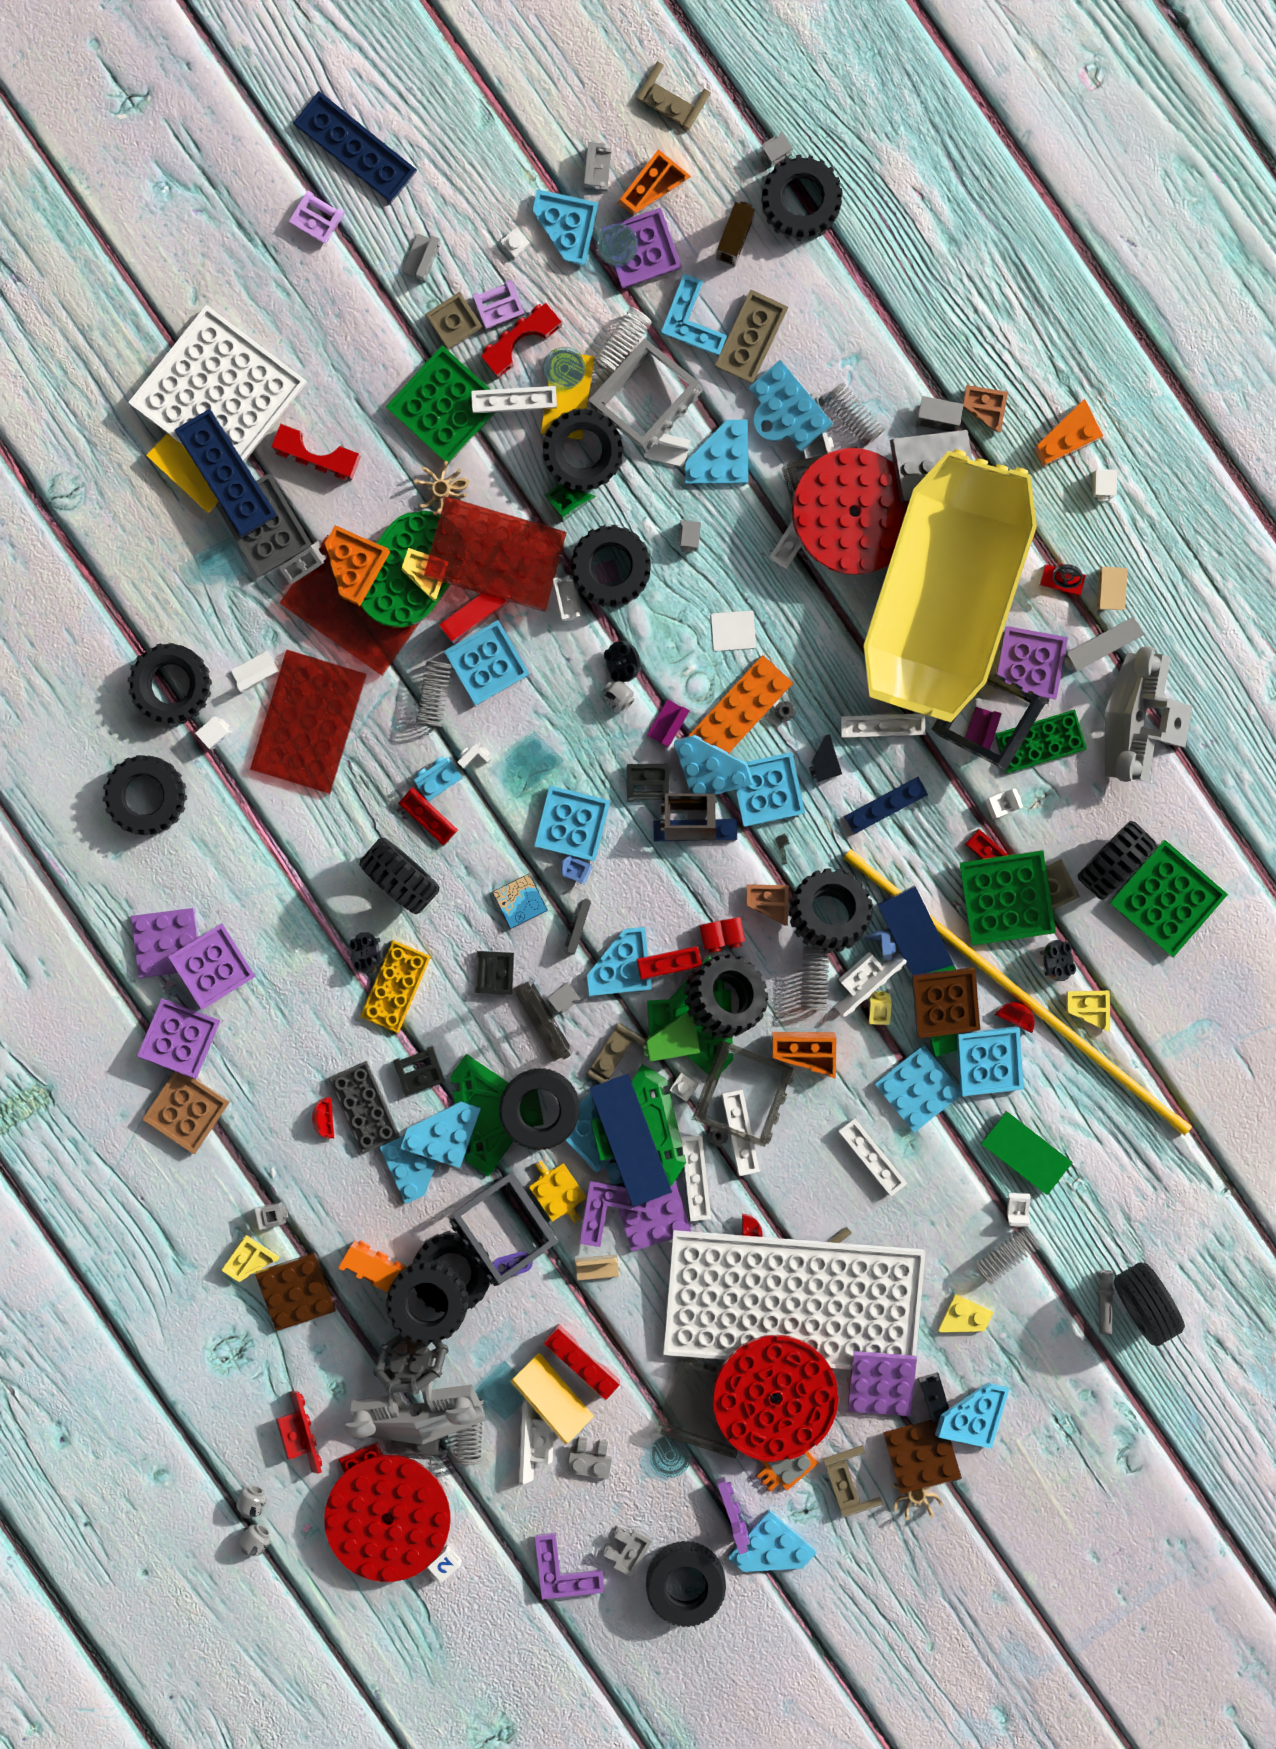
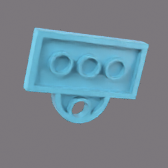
(788, 408)

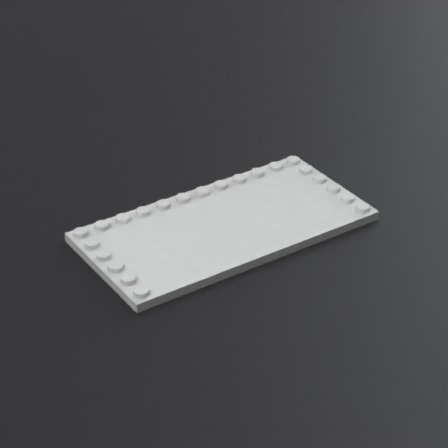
(817, 1291)

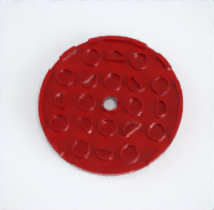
(823, 516)
(782, 1428)
(392, 1549)

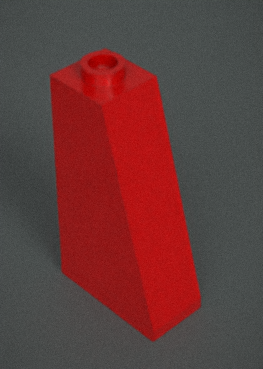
(471, 616)

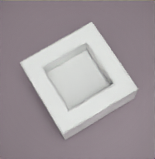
(515, 243)
(684, 1087)

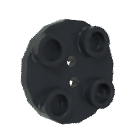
(622, 661)
(365, 952)
(1058, 960)

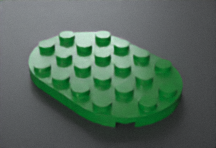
(393, 596)

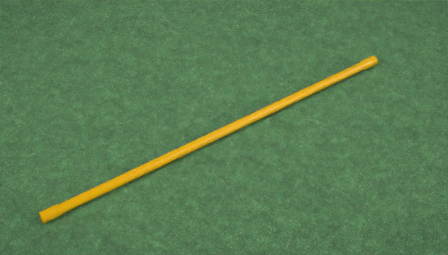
(1173, 1119)

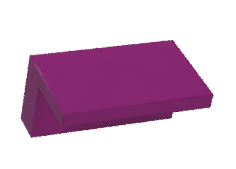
(668, 723)
(983, 727)

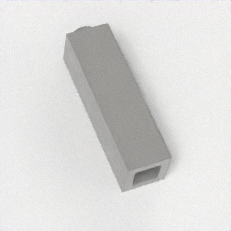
(1102, 645)

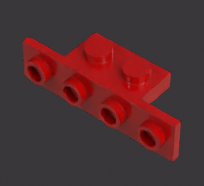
(297, 1435)

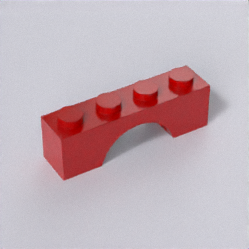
(541, 322)
(341, 461)
(574, 1356)

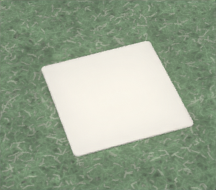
(733, 630)

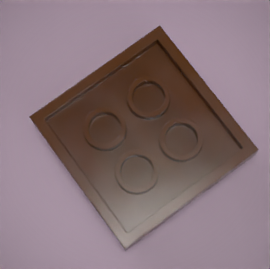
(946, 1002)
(295, 1291)
(921, 1457)

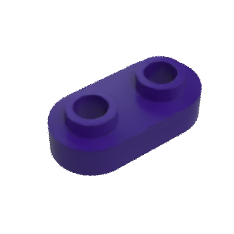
(510, 1260)

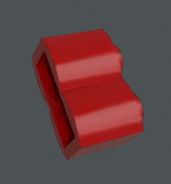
(722, 933)

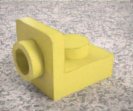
(880, 1008)

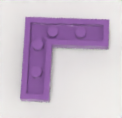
(599, 1197)
(739, 1528)
(558, 1585)

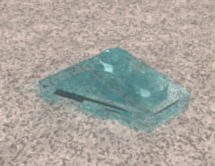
(221, 560)

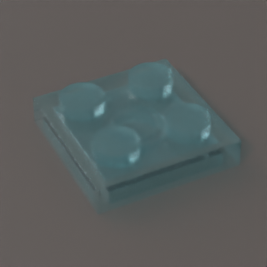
(534, 760)
(500, 1392)

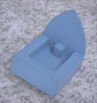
(575, 869)
(887, 945)

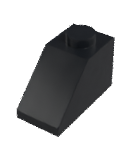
(825, 761)

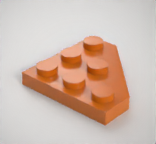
(354, 563)

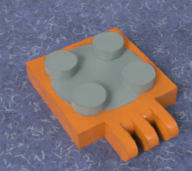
(786, 1471)

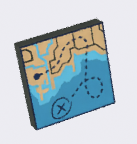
(519, 901)

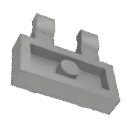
(590, 1464)
(631, 1554)

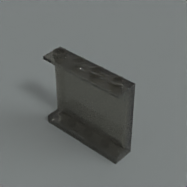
(689, 1408)

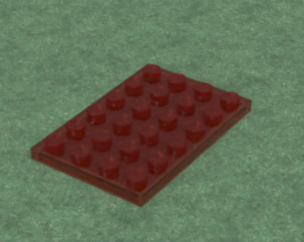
(495, 554)
(319, 604)
(308, 721)

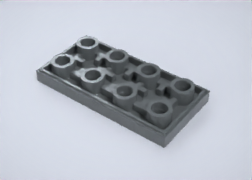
(364, 1107)

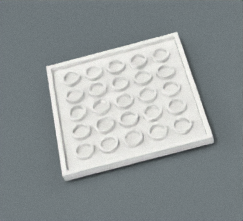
(221, 371)

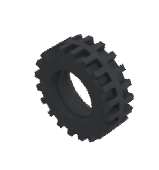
(795, 225)
(603, 469)
(149, 664)
(173, 795)
(435, 1248)

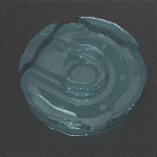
(617, 244)
(564, 368)
(670, 1456)

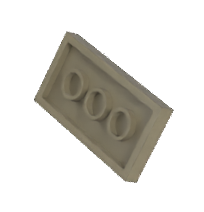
(751, 336)

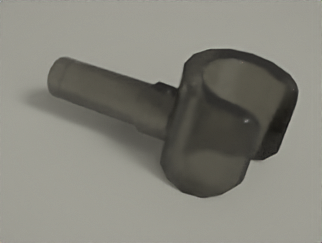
(782, 841)

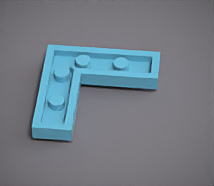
(678, 324)

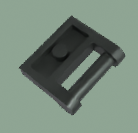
(647, 775)
(501, 972)
(422, 1077)

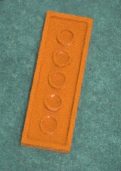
(743, 705)

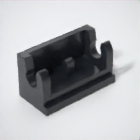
(933, 1395)

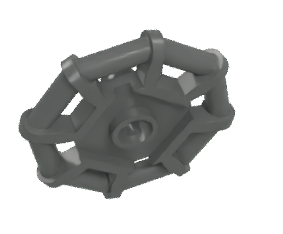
(405, 1372)

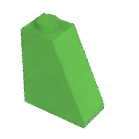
(673, 1040)

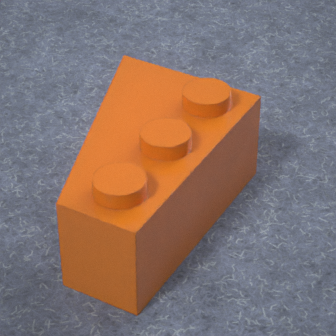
(652, 183)
(1070, 435)
(807, 1049)
(371, 1265)

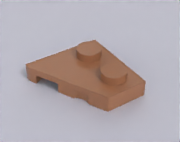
(986, 405)
(769, 900)

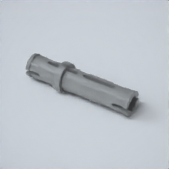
(1105, 1308)

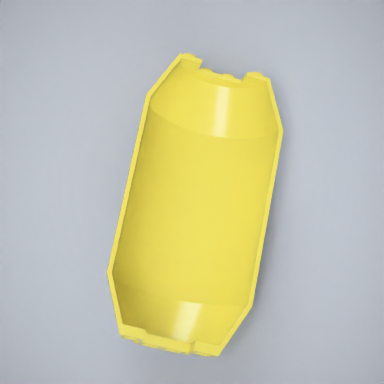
(950, 585)

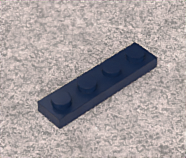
(886, 805)
(725, 829)

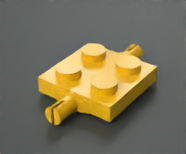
(557, 1192)

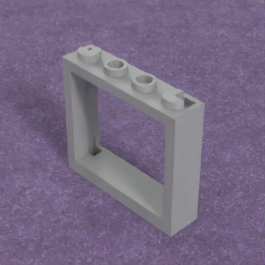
(624, 373)

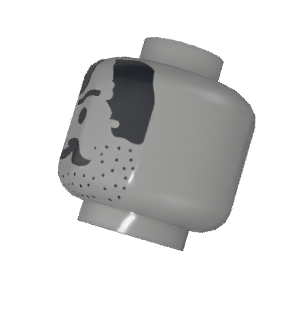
(618, 696)
(251, 1501)
(254, 1540)

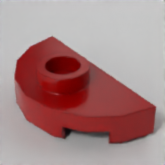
(1018, 1015)
(323, 1119)
(751, 1226)

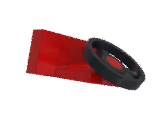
(1063, 578)

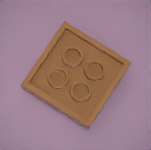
(186, 1111)

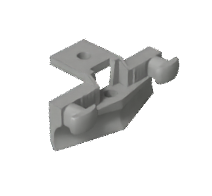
(1139, 688)
(392, 1418)

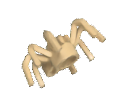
(442, 488)
(917, 1498)

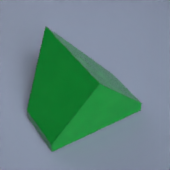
(567, 501)

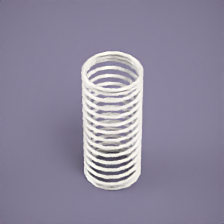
(609, 364)

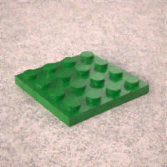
(439, 405)
(1007, 897)
(1168, 898)

